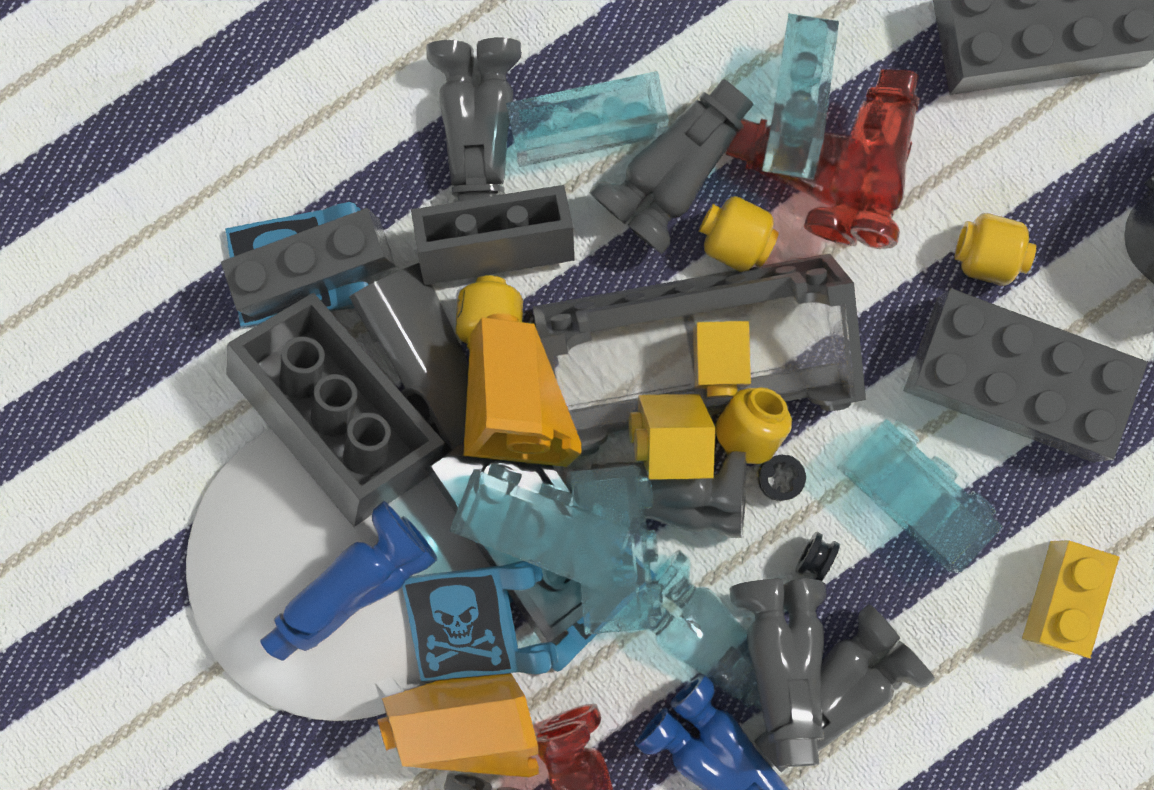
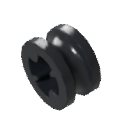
(796, 484)
(817, 557)

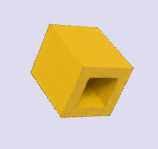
(721, 357)

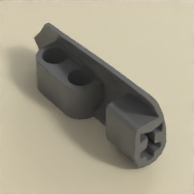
(420, 347)

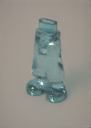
(704, 633)

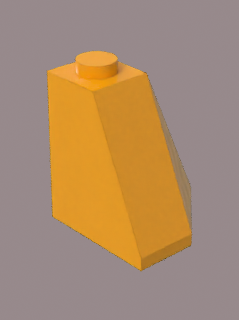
(515, 398)
(463, 726)

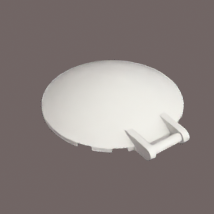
(265, 539)

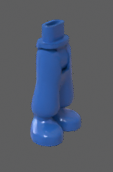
(350, 583)
(723, 753)

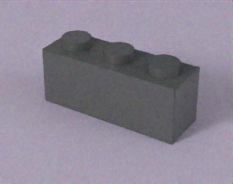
(493, 234)
(308, 263)

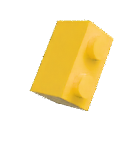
(673, 436)
(1070, 597)

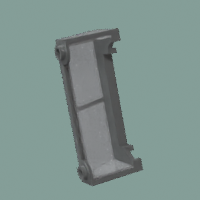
(642, 341)

